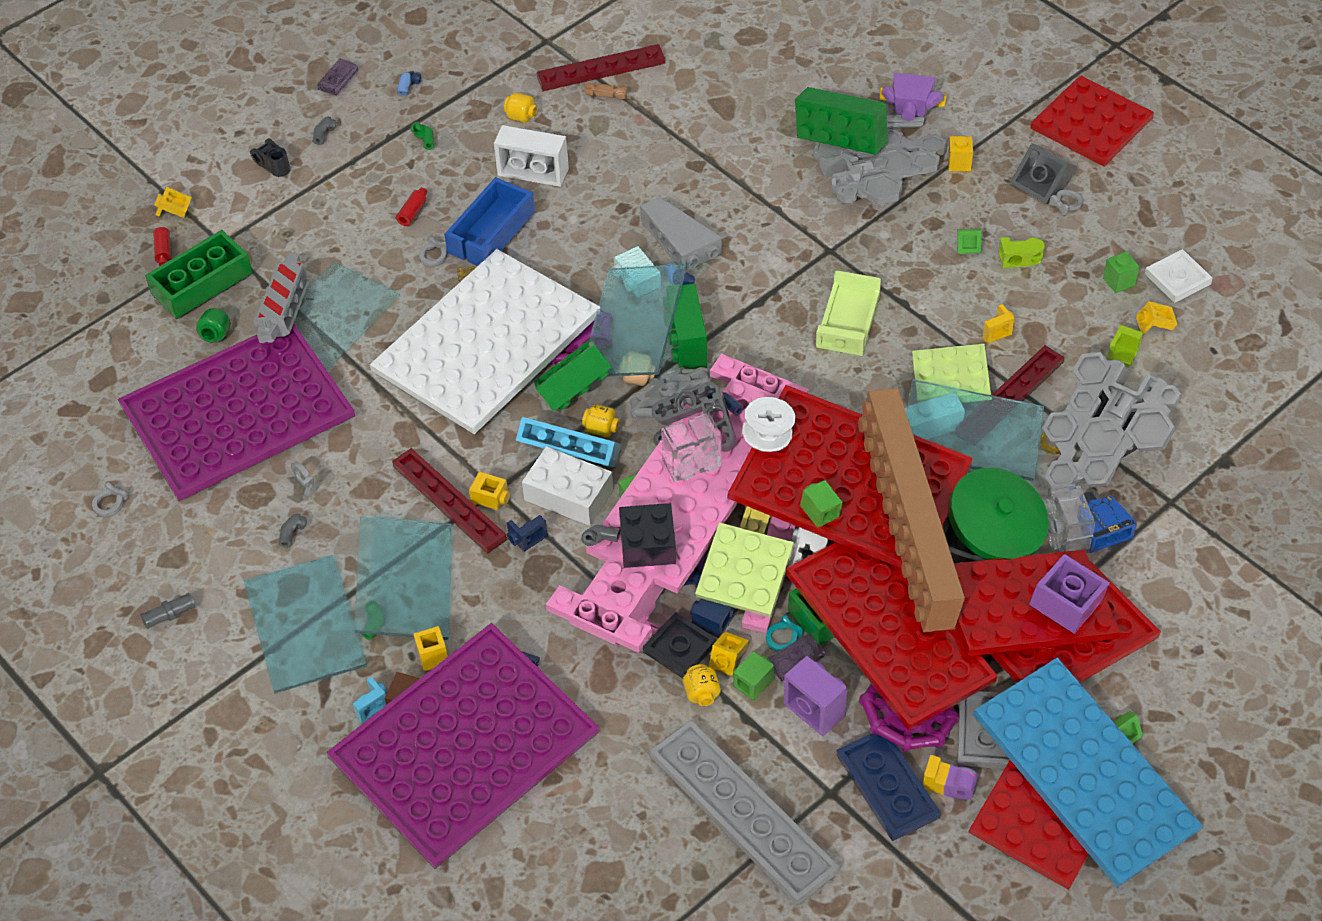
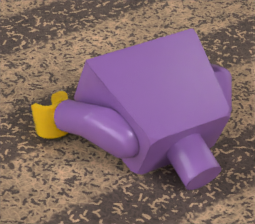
(912, 95)

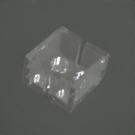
(684, 456)
(1069, 518)

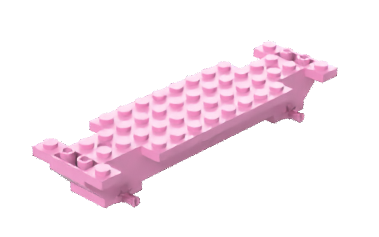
(623, 598)

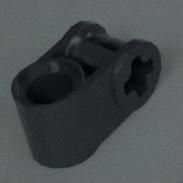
(271, 158)

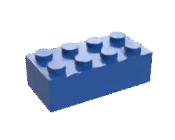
(489, 221)

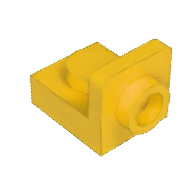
(172, 202)
(1156, 315)
(999, 326)
(726, 652)

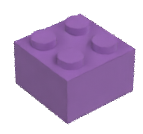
(1069, 593)
(815, 695)

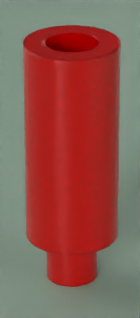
(412, 207)
(162, 245)

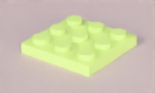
(954, 367)
(745, 569)

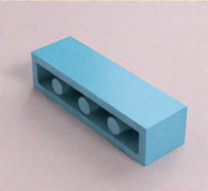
(568, 442)

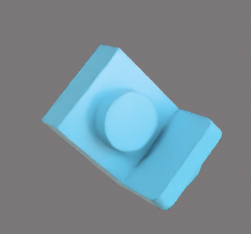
(370, 703)

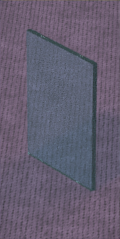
(340, 310)
(637, 317)
(980, 425)
(402, 577)
(304, 624)

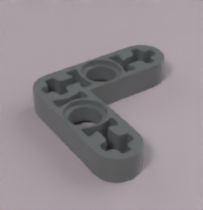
(710, 406)

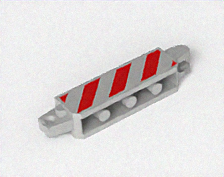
(281, 300)

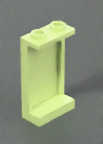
(849, 313)

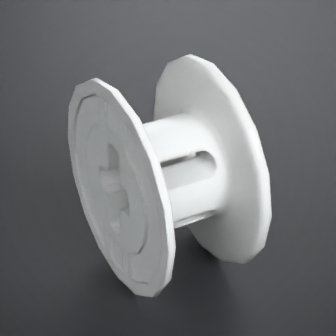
(768, 424)

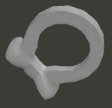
(1055, 201)
(432, 244)
(308, 479)
(110, 489)

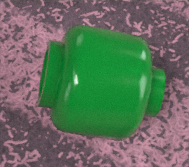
(213, 325)

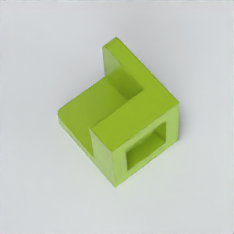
(1125, 345)

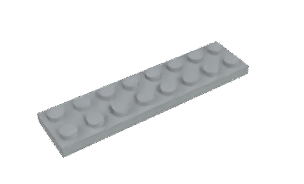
(744, 812)

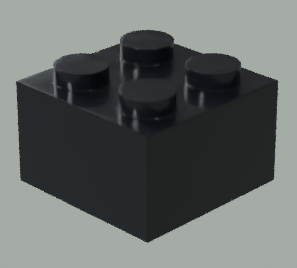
(647, 535)

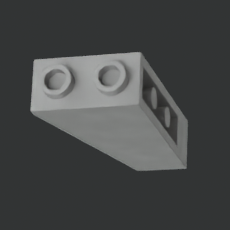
(680, 234)

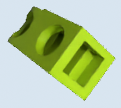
(1020, 252)

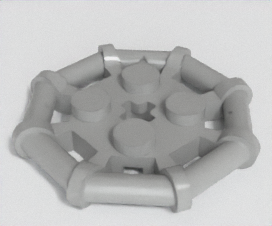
(666, 386)

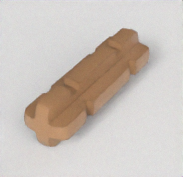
(605, 90)

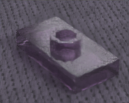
(337, 77)
(792, 654)

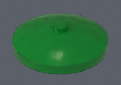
(998, 514)

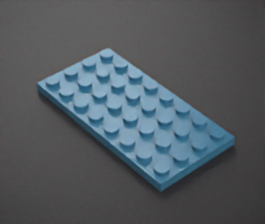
(1087, 772)

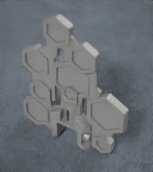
(891, 164)
(1102, 436)

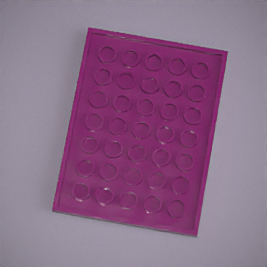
(234, 410)
(462, 744)

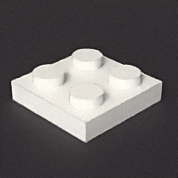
(1178, 276)

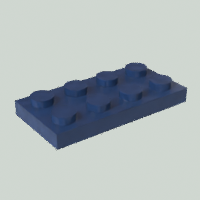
(888, 785)

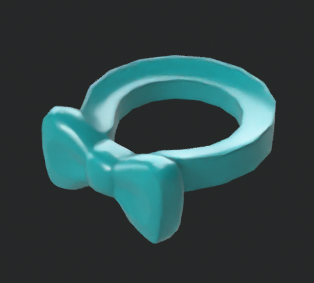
(797, 631)

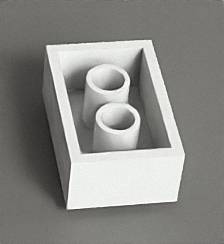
(531, 155)
(567, 486)

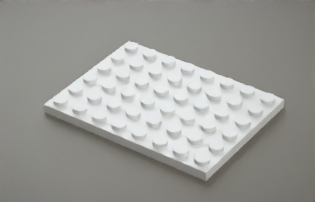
(485, 340)

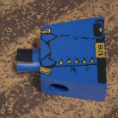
(1112, 522)

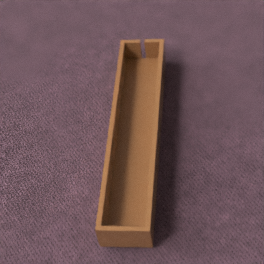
(911, 511)

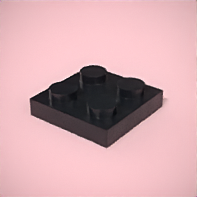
(679, 645)

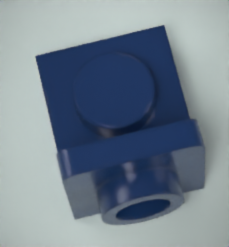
(529, 534)

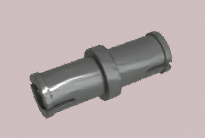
(167, 610)

